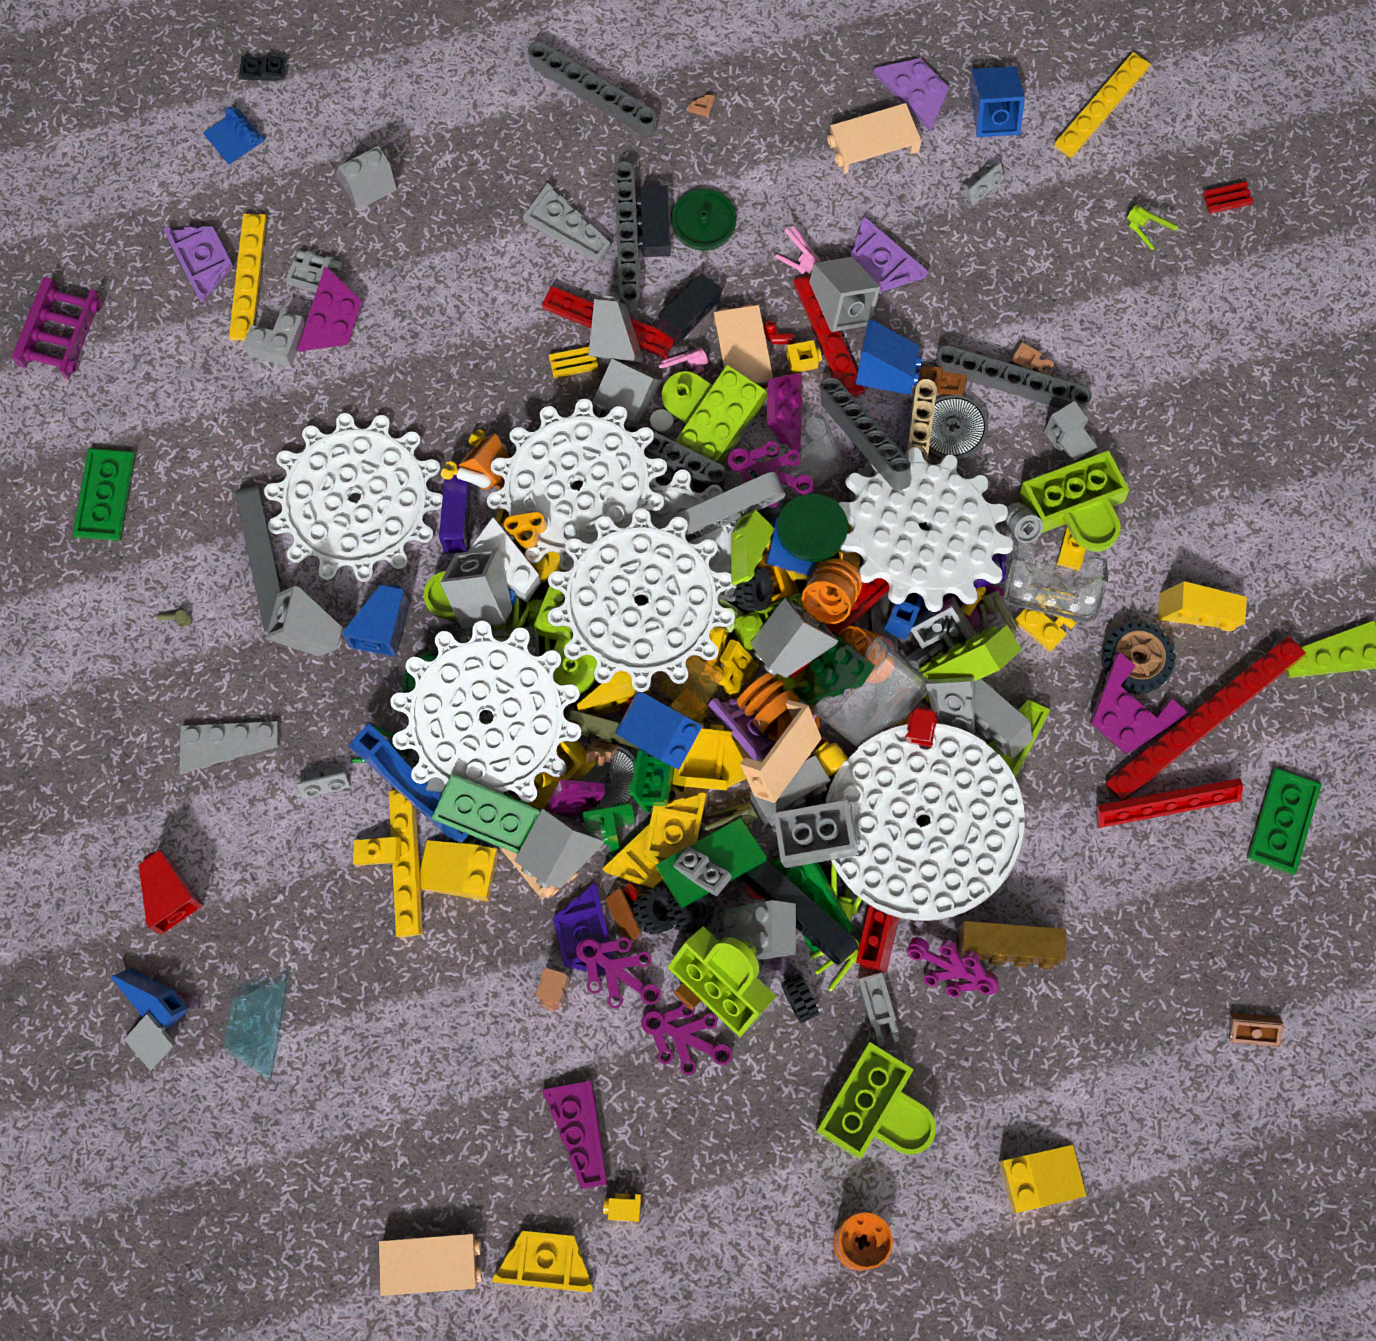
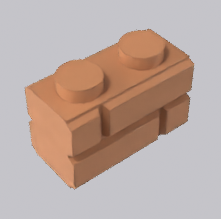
(553, 989)

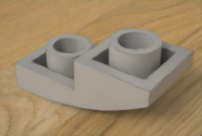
(701, 871)

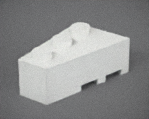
(518, 571)

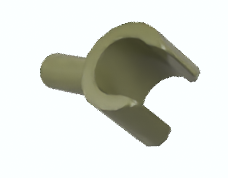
(180, 616)

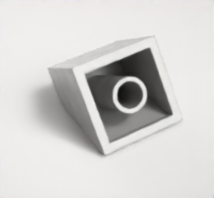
(367, 177)
(844, 293)
(613, 332)
(628, 388)
(477, 588)
(303, 624)
(791, 639)
(556, 849)

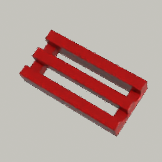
(1224, 190)

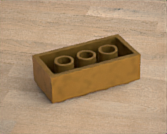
(1013, 944)

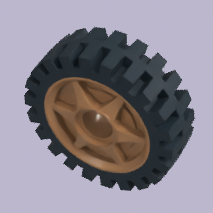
(1151, 645)

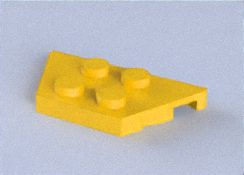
(674, 827)
(633, 865)
(545, 1262)

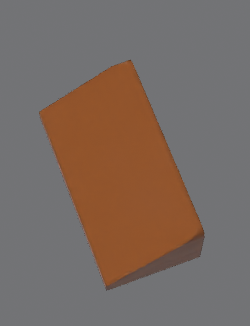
(623, 915)
(1255, 1029)

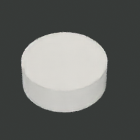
(661, 421)

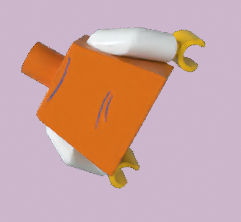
(477, 463)

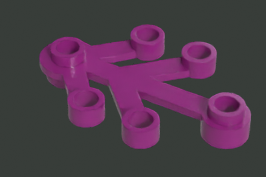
(769, 466)
(614, 969)
(980, 980)
(682, 1036)

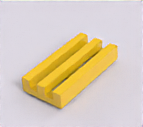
(572, 370)

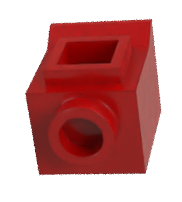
(921, 727)

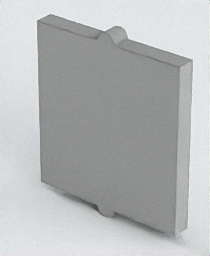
(150, 1041)

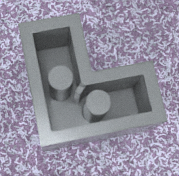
(277, 345)
(1068, 434)
(946, 623)

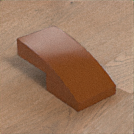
(946, 382)

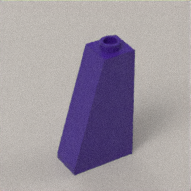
(455, 515)

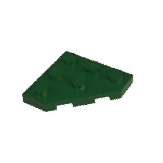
(834, 672)

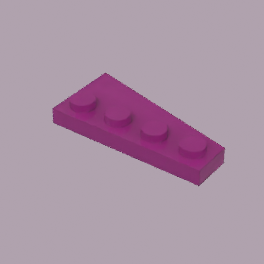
(578, 1123)

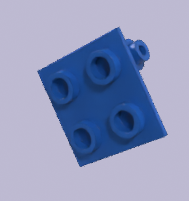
(233, 135)

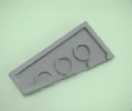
(560, 221)
(953, 702)
(215, 743)

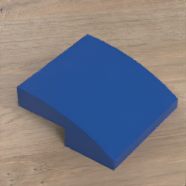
(780, 558)

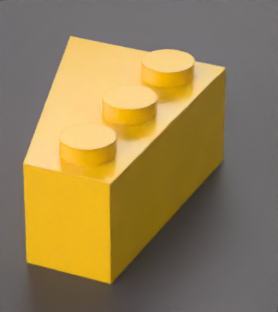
(1202, 606)

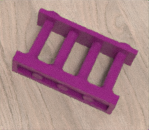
(41, 313)

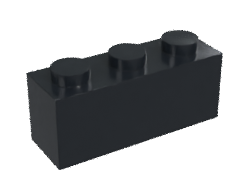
(654, 221)
(689, 308)

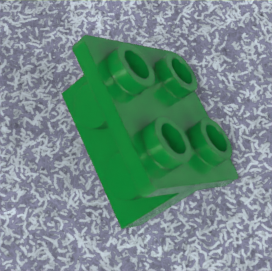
(650, 781)
(607, 821)

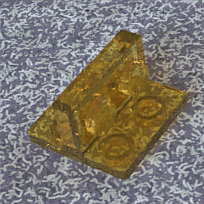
(699, 686)

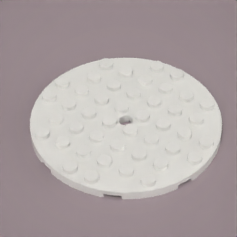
(964, 848)

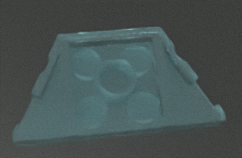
(255, 1027)

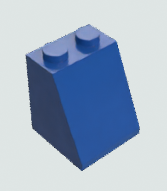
(997, 101)
(888, 360)
(379, 622)
(658, 729)

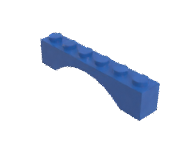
(903, 615)
(391, 766)

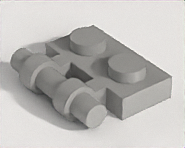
(306, 276)

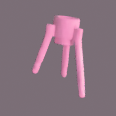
(808, 257)
(693, 359)

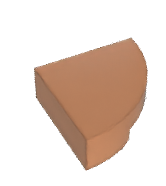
(702, 105)

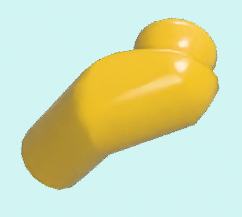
(968, 608)

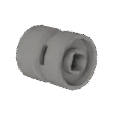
(1022, 523)

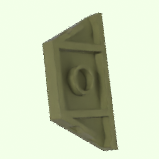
(597, 727)

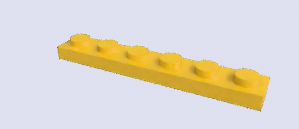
(1102, 105)
(247, 275)
(406, 873)

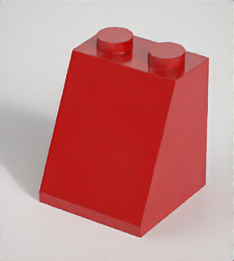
(165, 893)

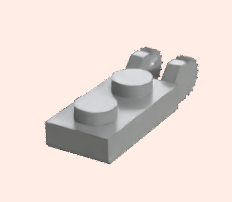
(878, 1005)

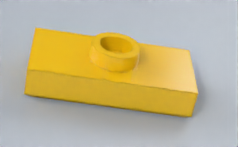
(1071, 553)
(376, 851)

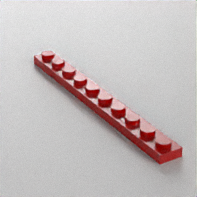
(1205, 719)

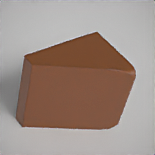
(687, 996)

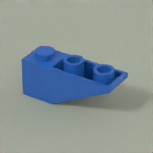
(151, 997)

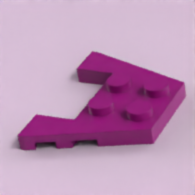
(1125, 719)

